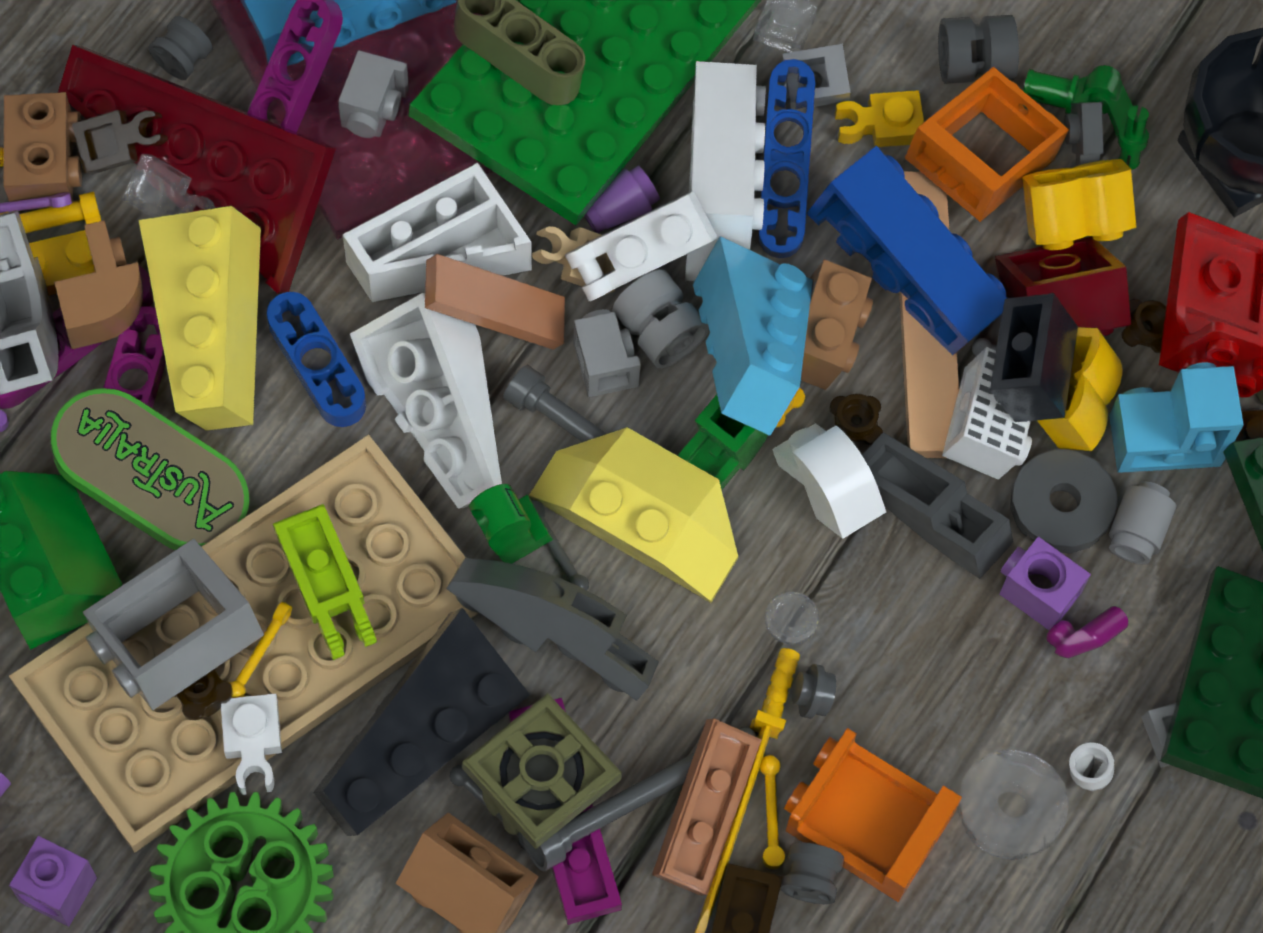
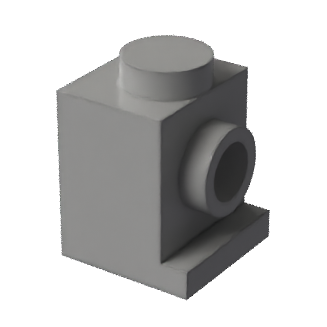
(829, 66)
(372, 94)
(605, 354)

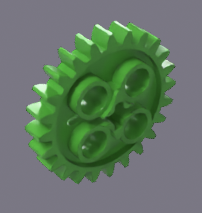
(195, 866)

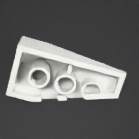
(439, 388)

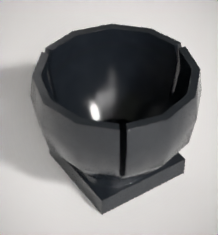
(1227, 121)

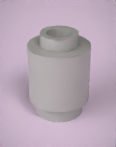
(1141, 522)

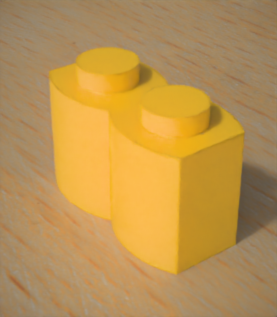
(1079, 203)
(1092, 386)

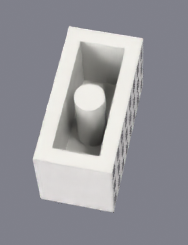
(980, 427)

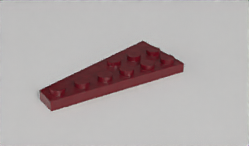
(228, 153)

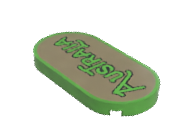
(147, 468)

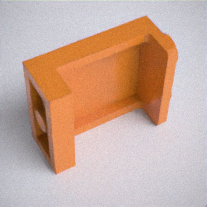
(869, 815)

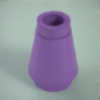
(623, 200)

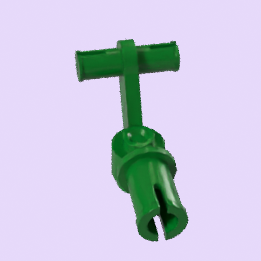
(1102, 86)

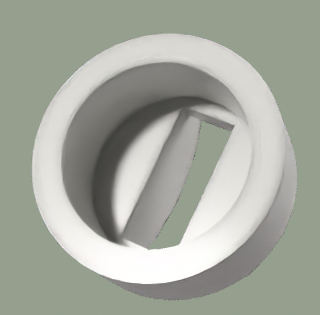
(1082, 761)

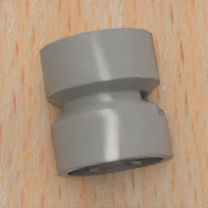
(655, 312)

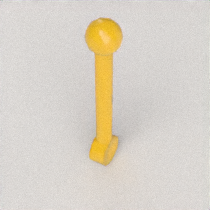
(279, 618)
(773, 855)

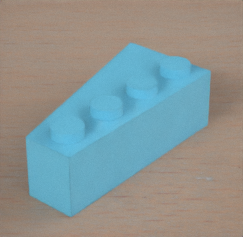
(756, 331)

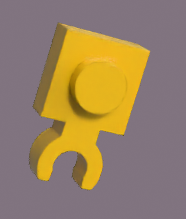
(888, 118)

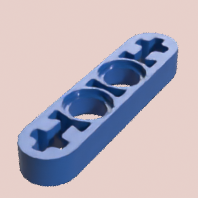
(782, 158)

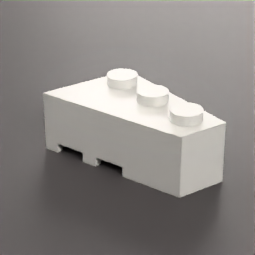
(453, 219)

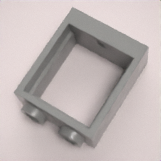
(153, 595)

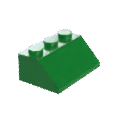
(49, 556)

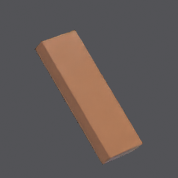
(494, 301)
(706, 807)

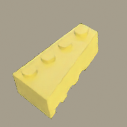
(206, 310)

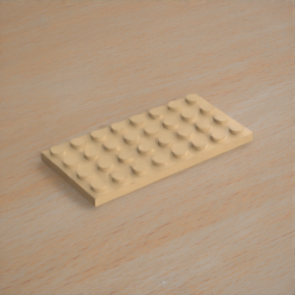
(157, 762)

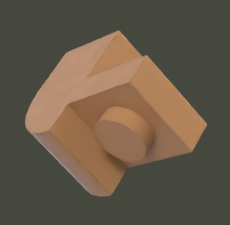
(105, 301)

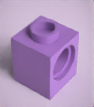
(1049, 604)
(53, 881)

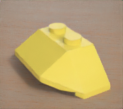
(644, 506)

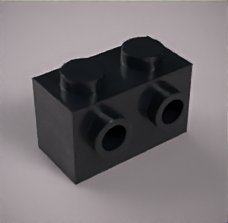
(1034, 358)

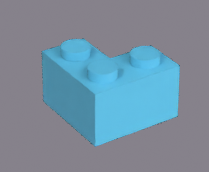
(1180, 425)

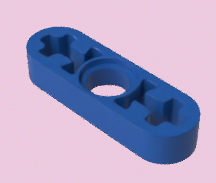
(316, 381)

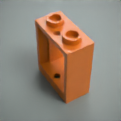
(963, 173)

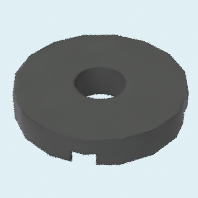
(1070, 473)

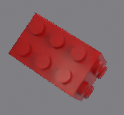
(1215, 302)

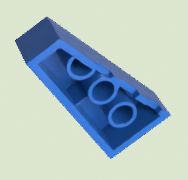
(910, 249)

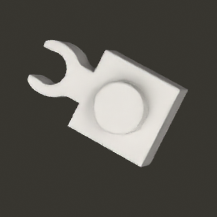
(252, 732)

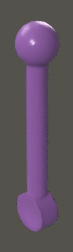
(56, 201)

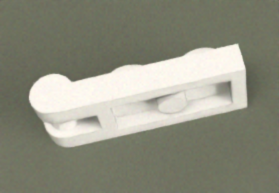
(643, 245)

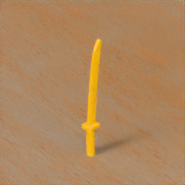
(767, 724)

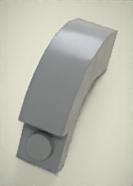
(26, 313)

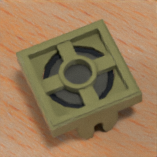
(544, 774)

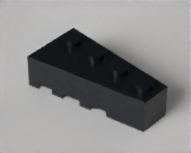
(431, 715)

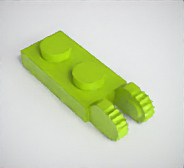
(323, 575)

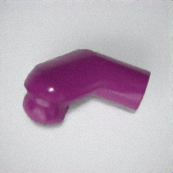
(1089, 637)

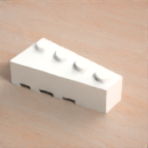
(724, 154)

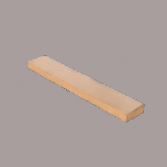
(928, 367)

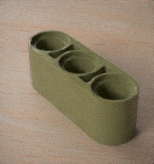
(528, 64)

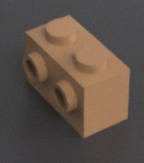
(39, 146)
(835, 312)
(466, 878)

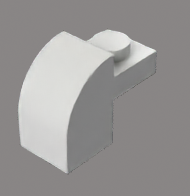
(833, 476)

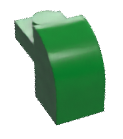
(722, 444)

